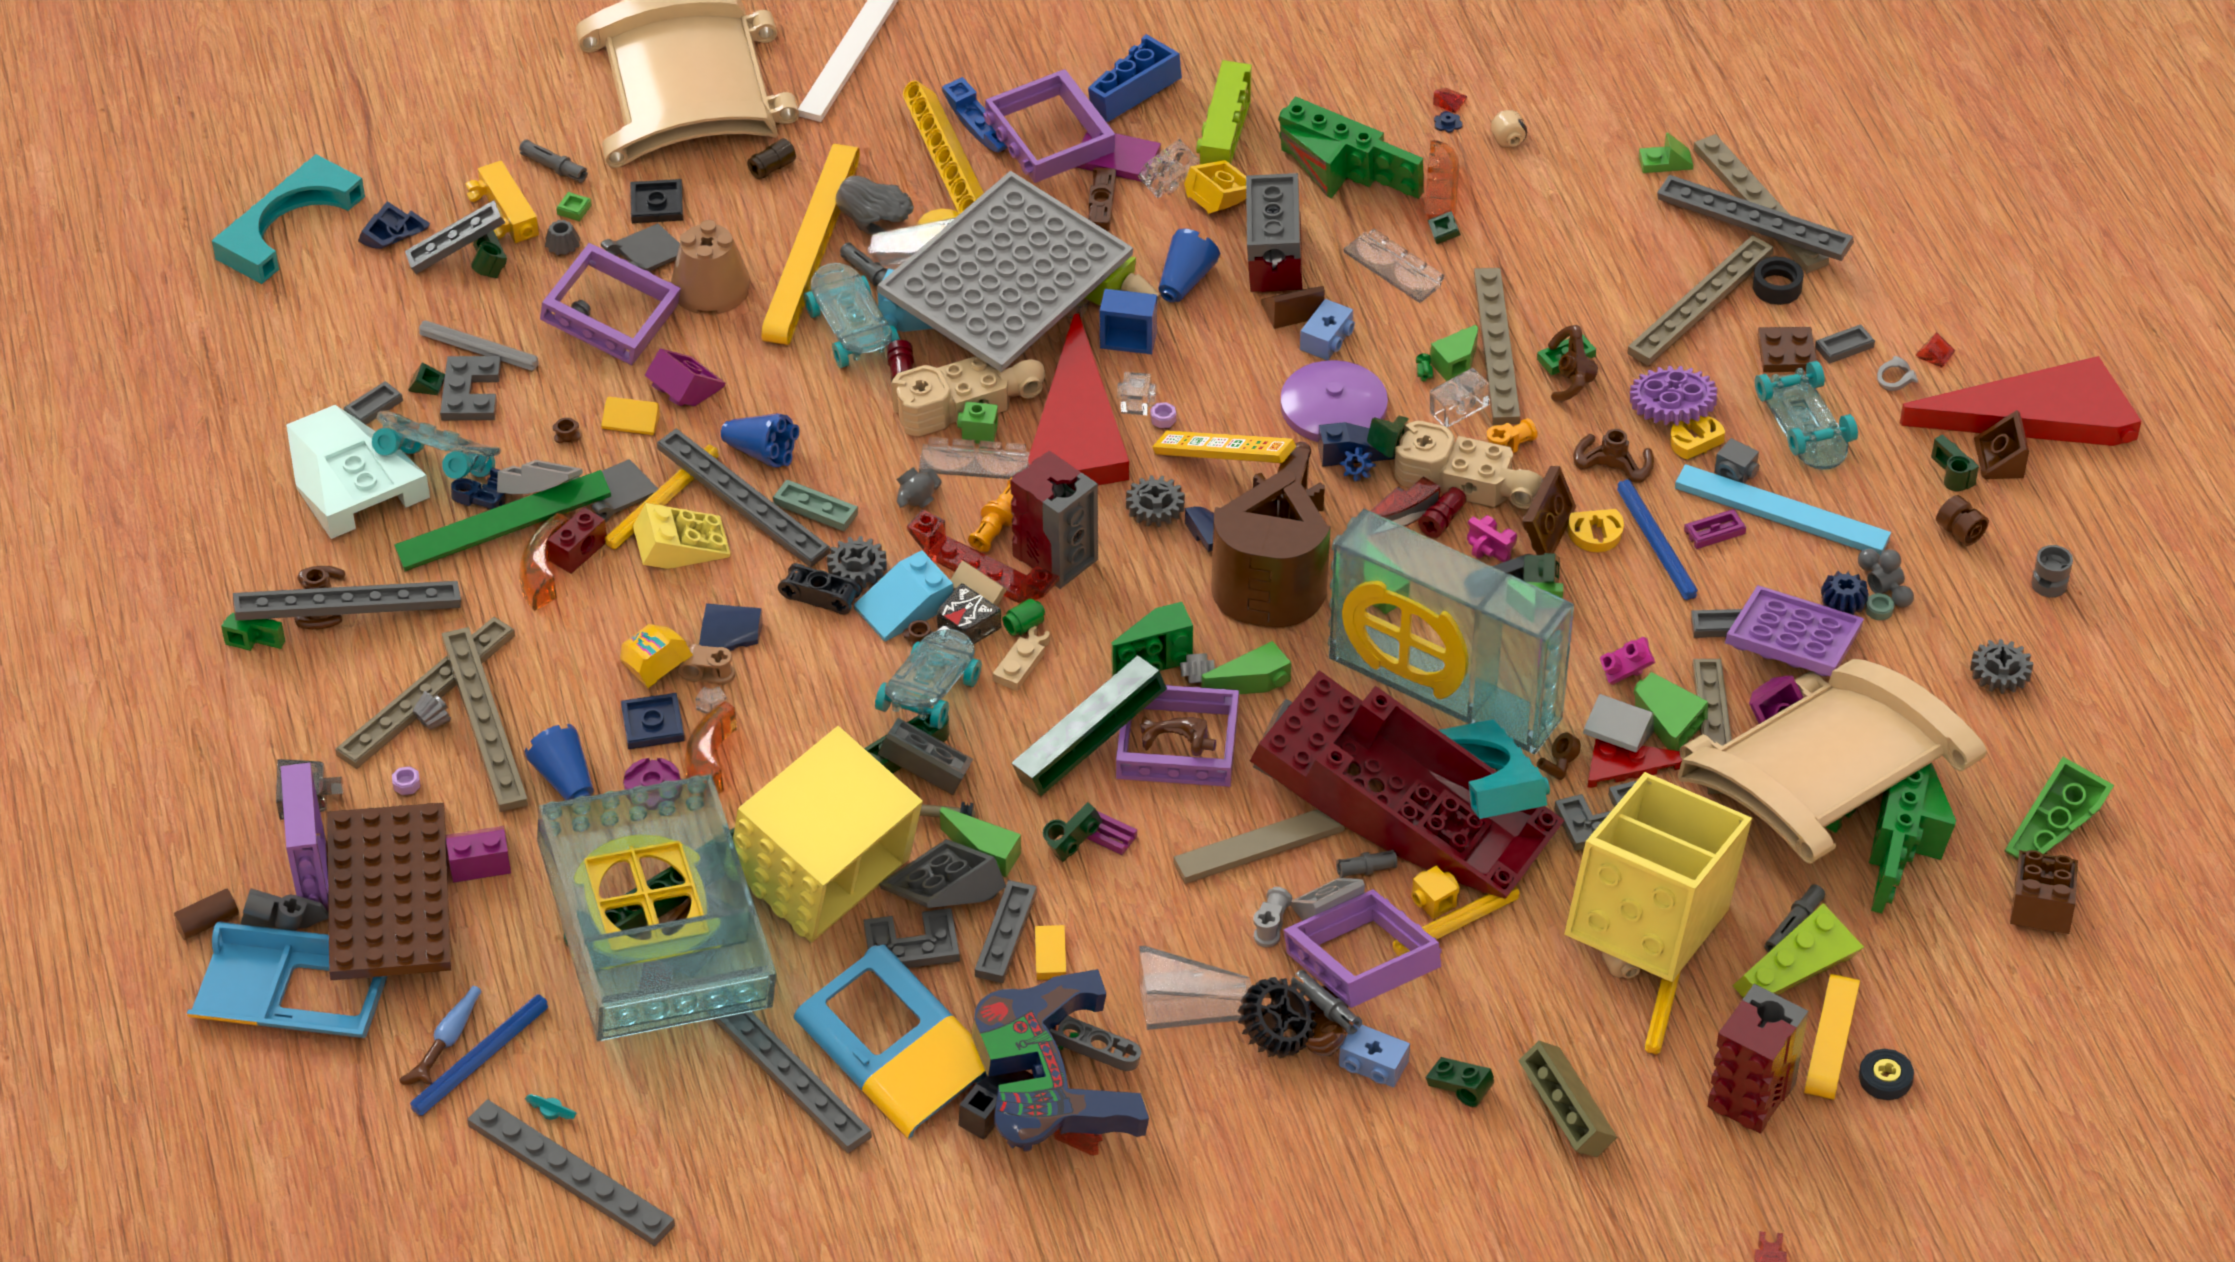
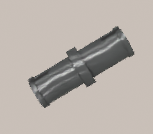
(1366, 863)

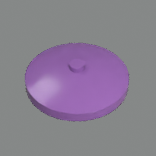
(1331, 394)

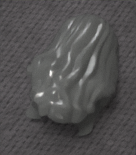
(870, 202)

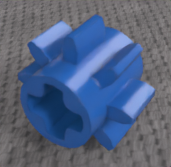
(1358, 456)

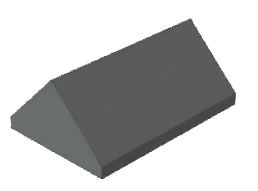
(925, 756)

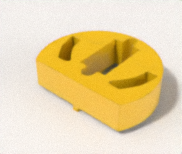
(1687, 446)
(1610, 523)

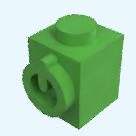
(978, 421)

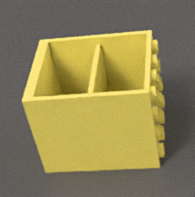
(825, 833)
(1657, 876)

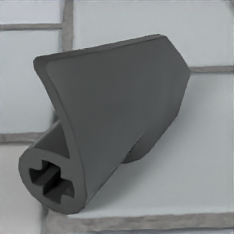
(281, 912)

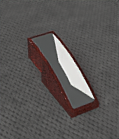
(1408, 506)

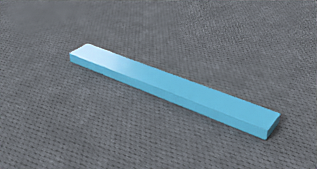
(1782, 509)

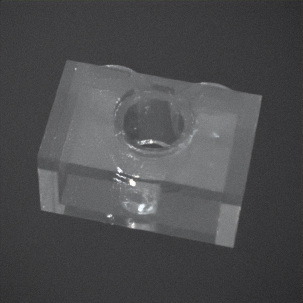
(1459, 397)

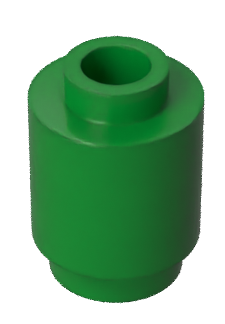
(1023, 617)

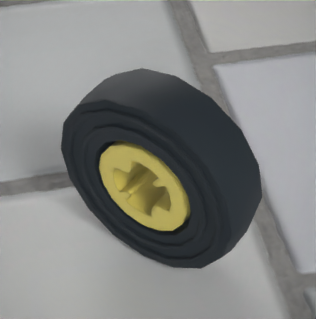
(1882, 1061)

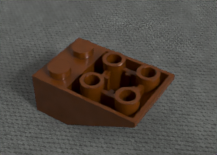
(2044, 891)

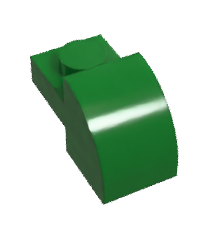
(246, 633)

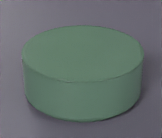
(1879, 606)

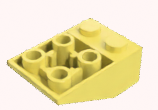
(678, 537)

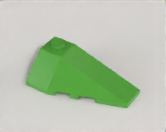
(2061, 807)

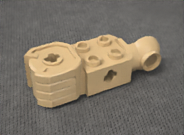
(934, 396)
(1469, 464)

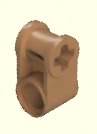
(706, 665)

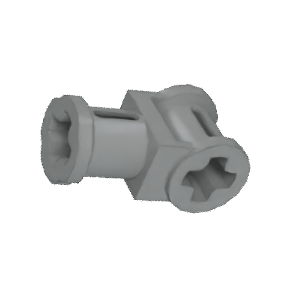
(1270, 917)

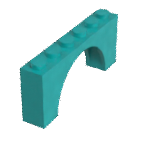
(313, 183)
(1515, 785)

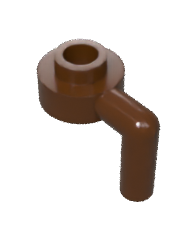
(1564, 749)

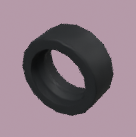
(1779, 267)

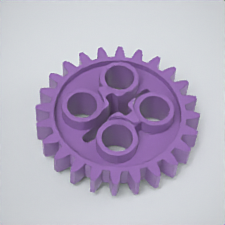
(1673, 395)

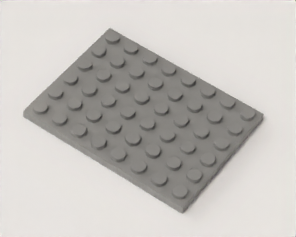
(1005, 270)

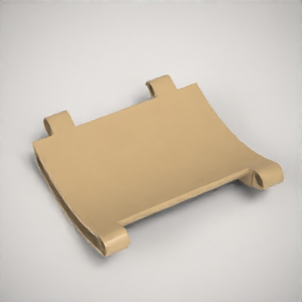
(684, 72)
(1832, 751)

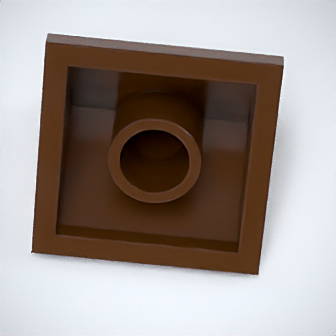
(1293, 306)
(2003, 449)

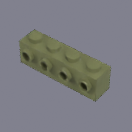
(1567, 1099)

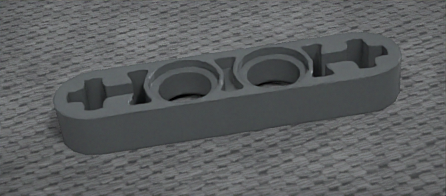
(1090, 1033)

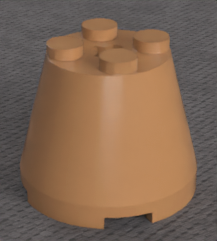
(710, 270)

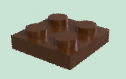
(1786, 348)

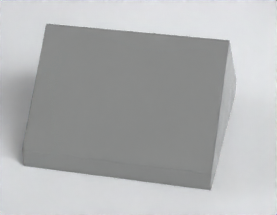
(1619, 723)
(1327, 896)

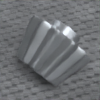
(431, 711)

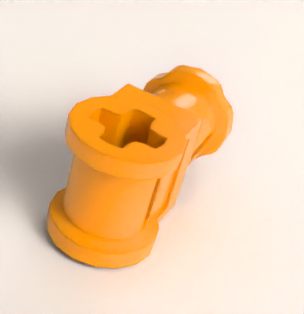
(1512, 435)

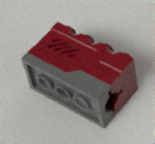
(1274, 232)
(1055, 517)
(1757, 1058)

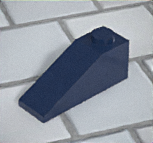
(1341, 437)

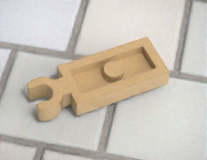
(1021, 660)

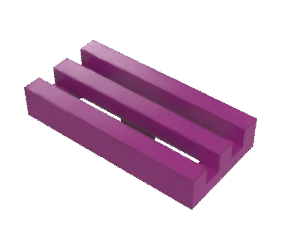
(1717, 532)
(1113, 828)

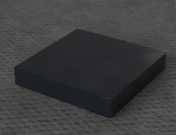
(656, 201)

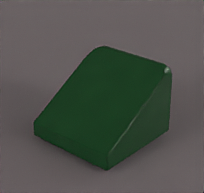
(426, 380)

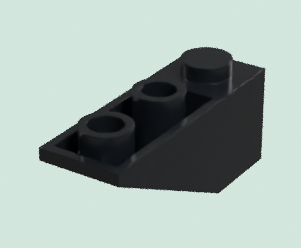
(978, 1107)

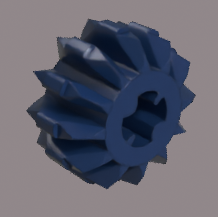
(1845, 592)

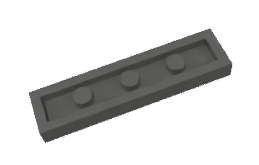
(455, 237)
(1005, 931)

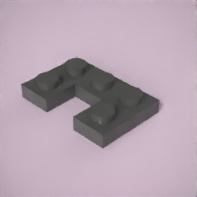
(457, 397)
(1578, 818)
(935, 947)

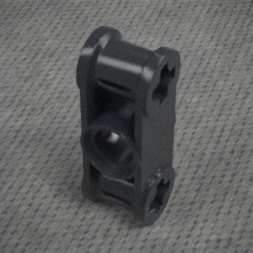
(819, 588)

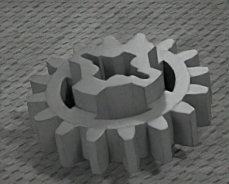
(1155, 501)
(857, 561)
(2001, 666)

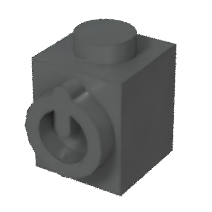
(1737, 461)

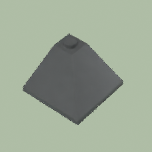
(947, 877)

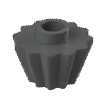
(562, 238)

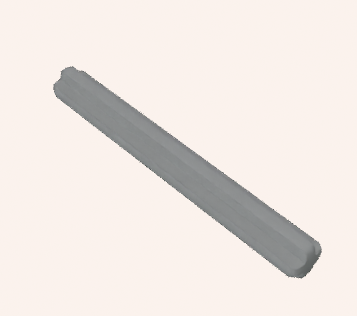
(478, 345)

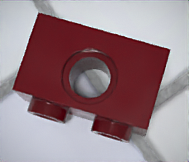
(577, 540)

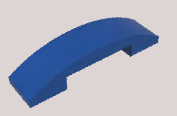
(970, 112)

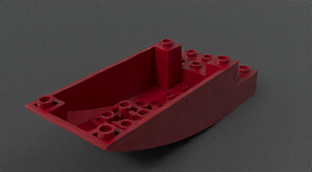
(1424, 779)

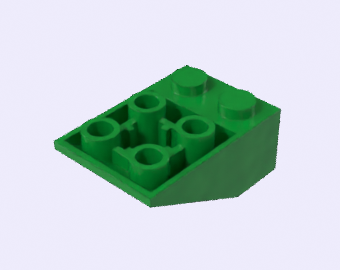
(1158, 638)

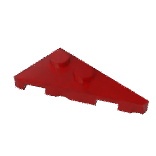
(1620, 763)

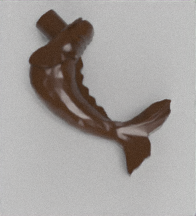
(1190, 727)

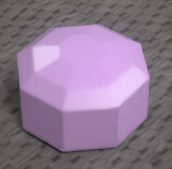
(1163, 415)
(406, 780)

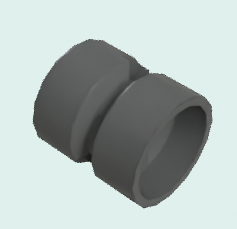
(2052, 571)

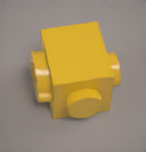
(1435, 891)

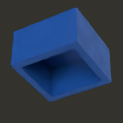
(1128, 321)

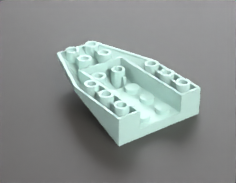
(342, 471)

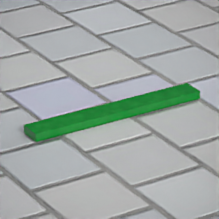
(502, 520)

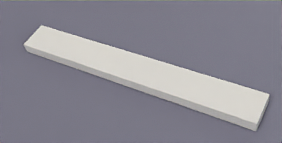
(845, 59)

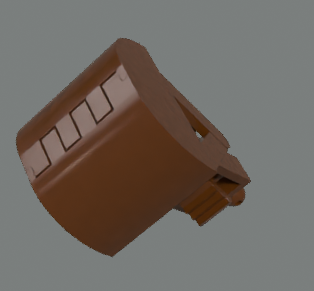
(1273, 534)

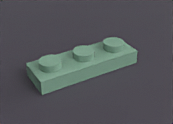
(815, 505)

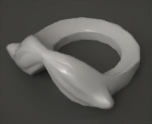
(1907, 378)

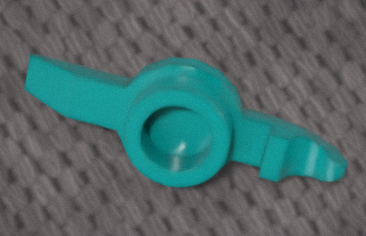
(550, 1108)

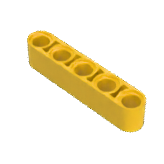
(1832, 1036)

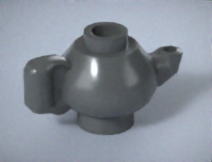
(917, 487)

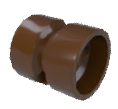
(1962, 520)

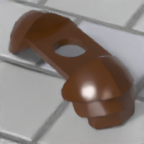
(1325, 1043)

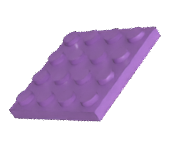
(1794, 631)

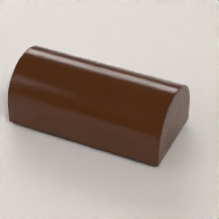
(205, 914)

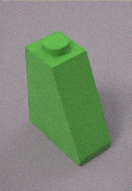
(1674, 709)

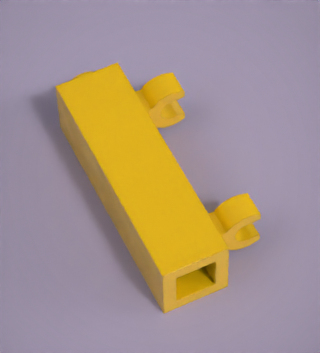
(499, 185)

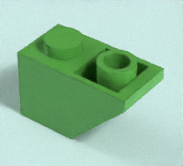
(1454, 353)

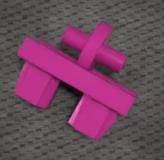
(1488, 541)
(1627, 660)

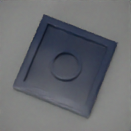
(652, 721)

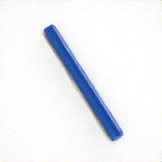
(1657, 539)
(478, 1055)

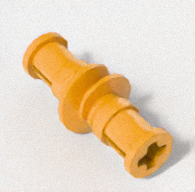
(994, 516)

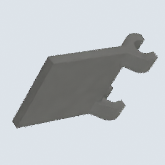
(645, 248)
(627, 488)

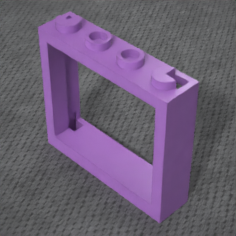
(1038, 91)
(595, 332)
(1183, 768)
(302, 822)
(1304, 937)

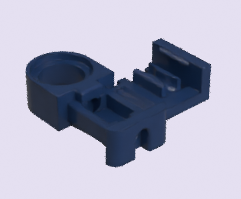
(485, 497)

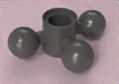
(1886, 575)

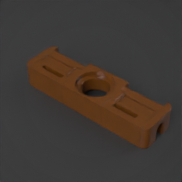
(1103, 186)

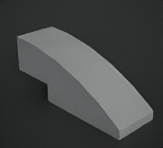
(534, 477)

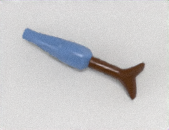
(444, 1036)

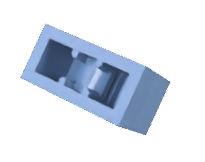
(1327, 329)
(1374, 1055)

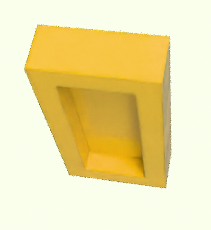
(1050, 951)

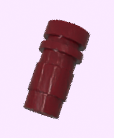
(900, 357)
(1439, 516)

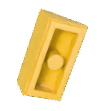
(630, 415)

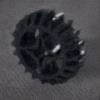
(1269, 1022)

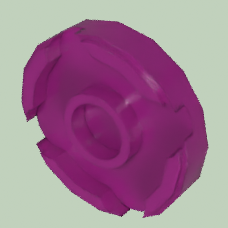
(650, 772)

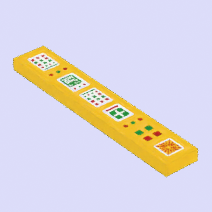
(1224, 446)

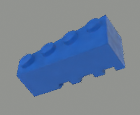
(1135, 78)

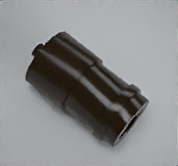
(772, 158)

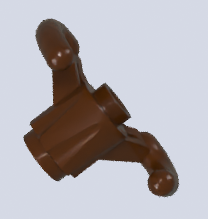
(1574, 363)
(1613, 454)
(318, 578)

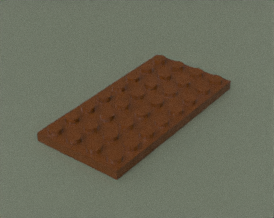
(388, 891)

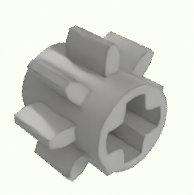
(1196, 666)

